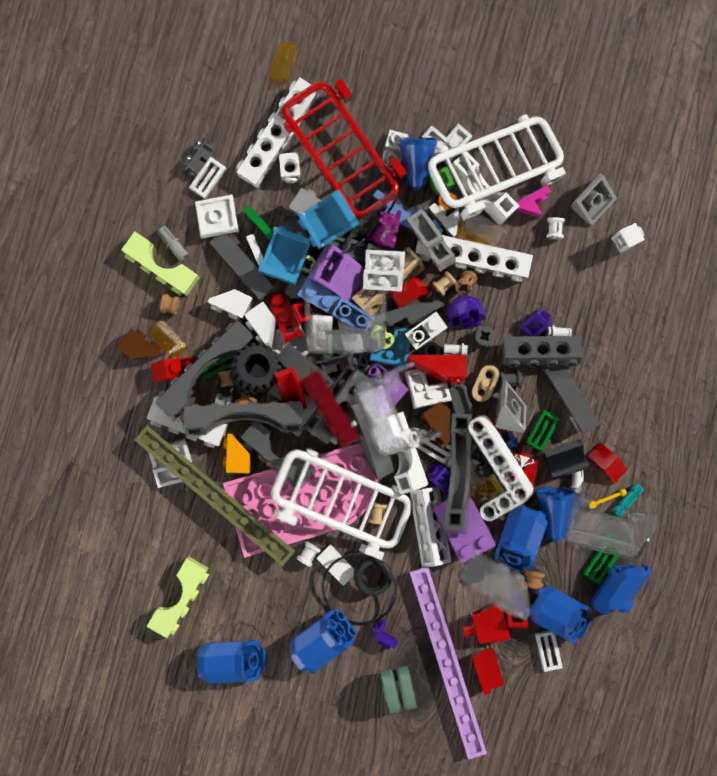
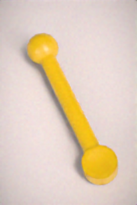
(622, 492)

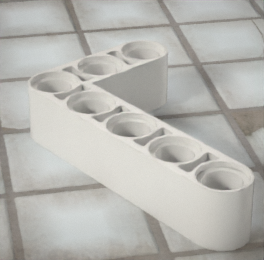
(501, 469)

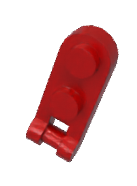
(285, 316)

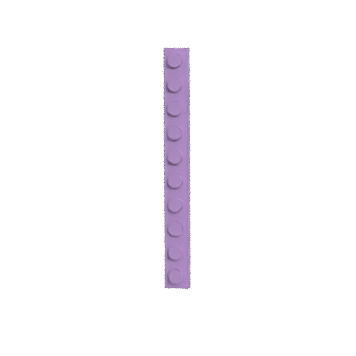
(448, 662)

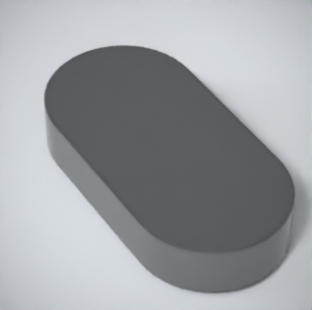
(460, 399)

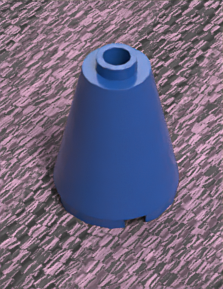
(416, 157)
(557, 507)

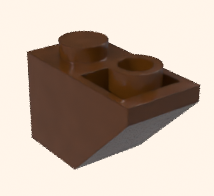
(138, 347)

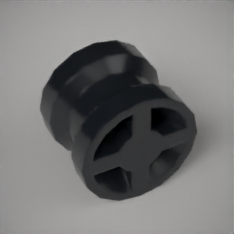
(361, 361)

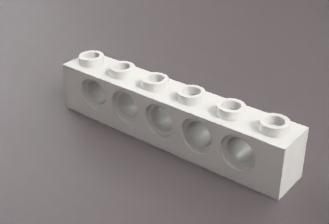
(255, 175)
(521, 260)

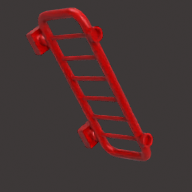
(342, 92)

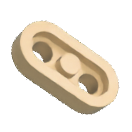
(485, 383)

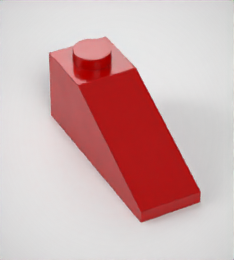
(442, 367)

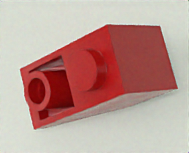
(170, 368)

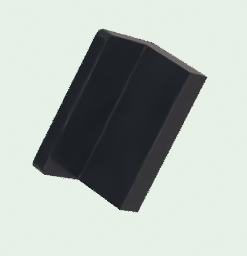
(566, 459)

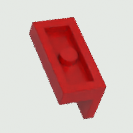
(290, 386)
(487, 670)

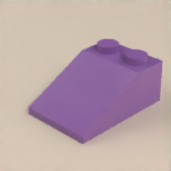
(477, 538)

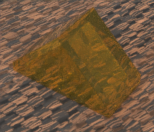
(485, 489)

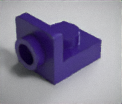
(537, 323)
(439, 476)

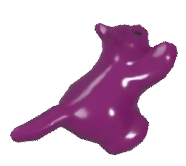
(386, 232)

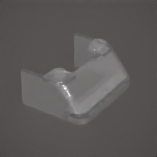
(346, 341)
(381, 415)
(608, 532)
(497, 584)

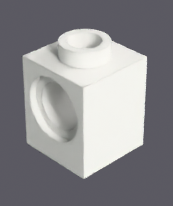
(290, 159)

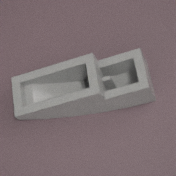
(431, 240)

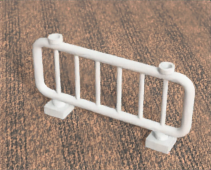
(473, 208)
(289, 507)

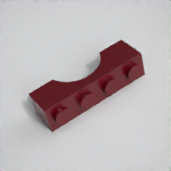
(330, 409)

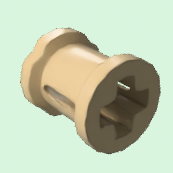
(444, 283)
(377, 513)

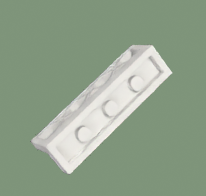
(427, 528)

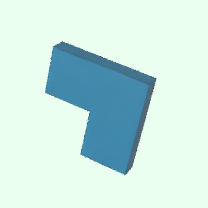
(396, 353)

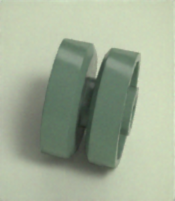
(398, 689)

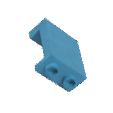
(328, 220)
(285, 255)

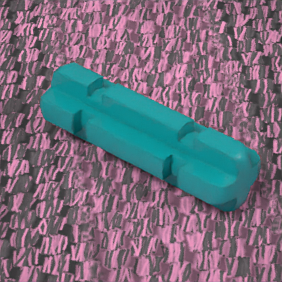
(628, 500)

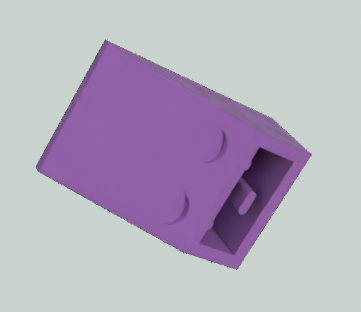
(338, 273)

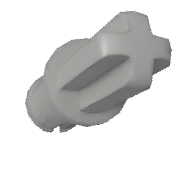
(172, 243)

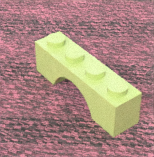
(141, 250)
(166, 618)

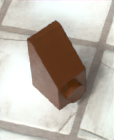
(438, 420)

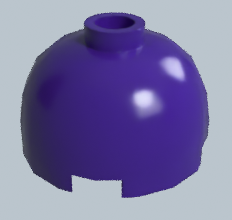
(465, 312)

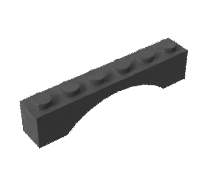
(176, 397)
(203, 419)
(460, 480)

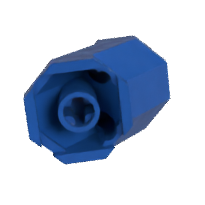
(521, 538)
(620, 588)
(560, 614)
(322, 641)
(231, 661)

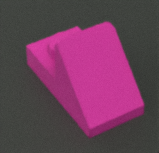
(528, 204)

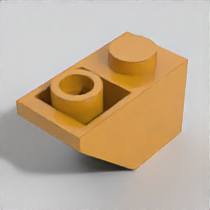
(238, 457)

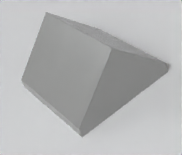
(594, 200)
(510, 410)

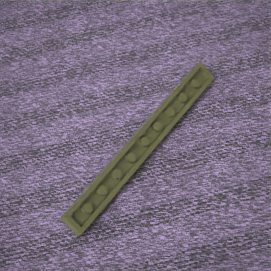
(214, 495)

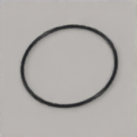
(361, 223)
(374, 558)

